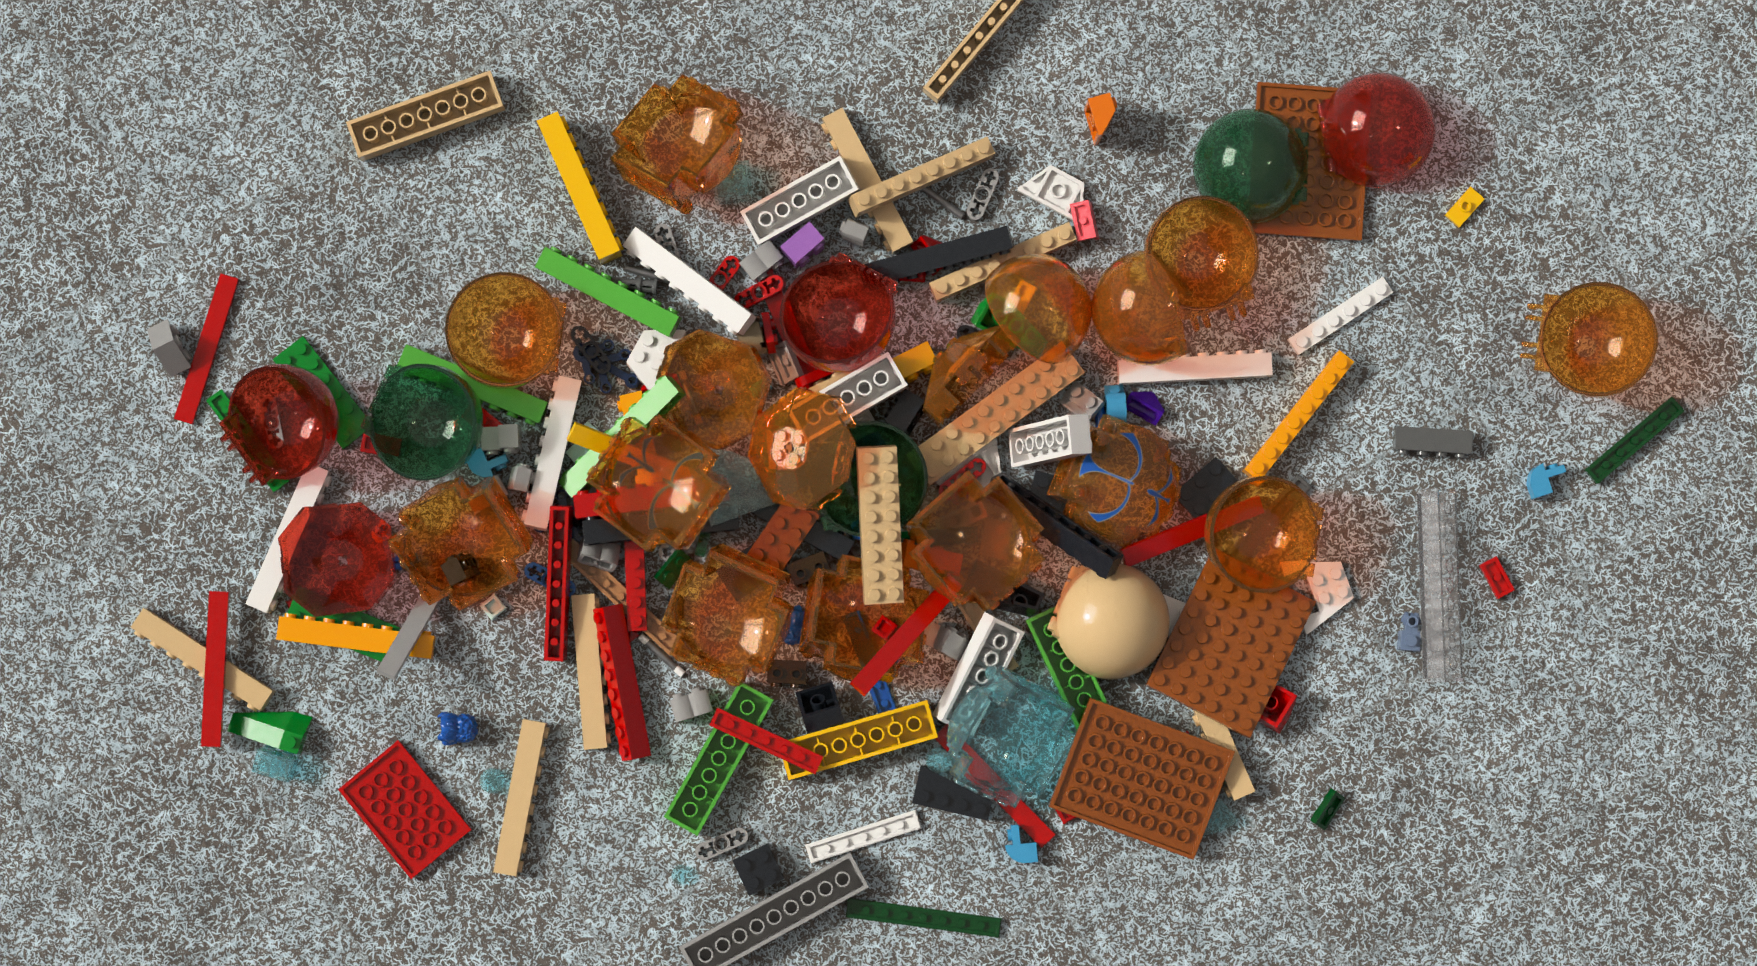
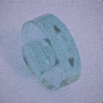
(938, 760)
(492, 780)

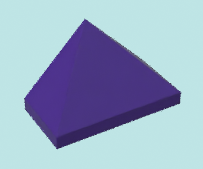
(1145, 405)

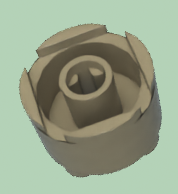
(755, 336)

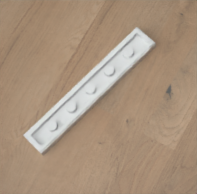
(863, 836)

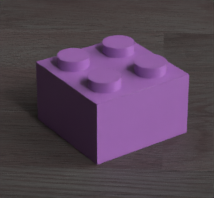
(803, 245)

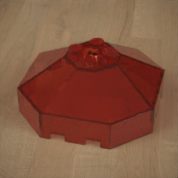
(311, 560)

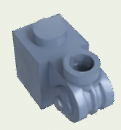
(1409, 637)

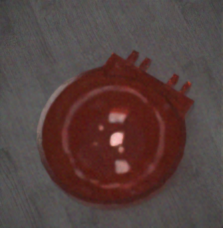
(306, 417)

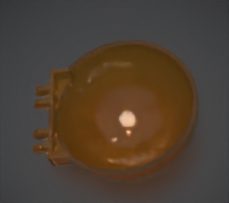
(1207, 254)
(1594, 339)

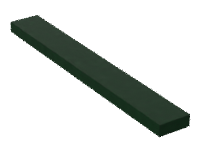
(923, 917)

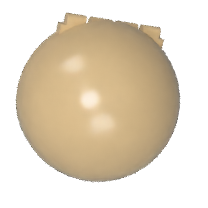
(1110, 623)

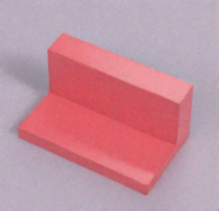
(1084, 220)

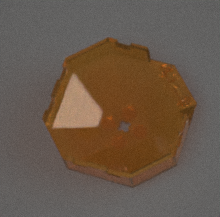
(709, 360)
(963, 370)
(821, 452)

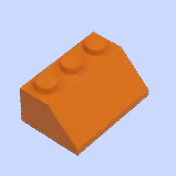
(1099, 113)

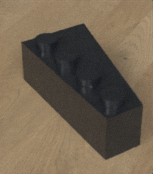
(1023, 601)
(943, 794)

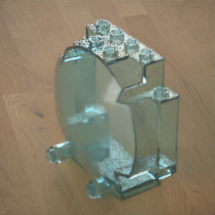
(1008, 737)

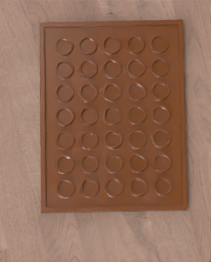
(1333, 202)
(1229, 649)
(1141, 778)

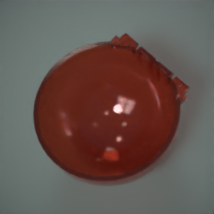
(1377, 129)
(839, 314)

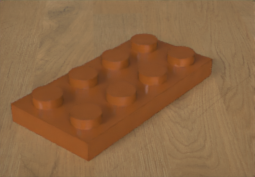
(783, 535)

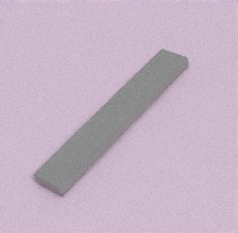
(406, 638)

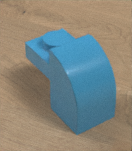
(1115, 401)
(482, 467)
(1538, 479)
(1020, 851)

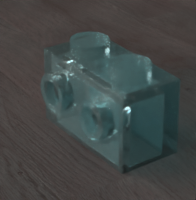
(275, 763)

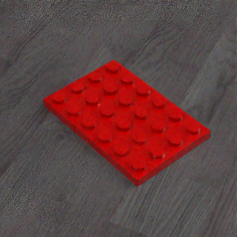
(405, 809)

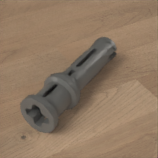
(641, 284)

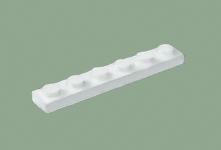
(1340, 316)

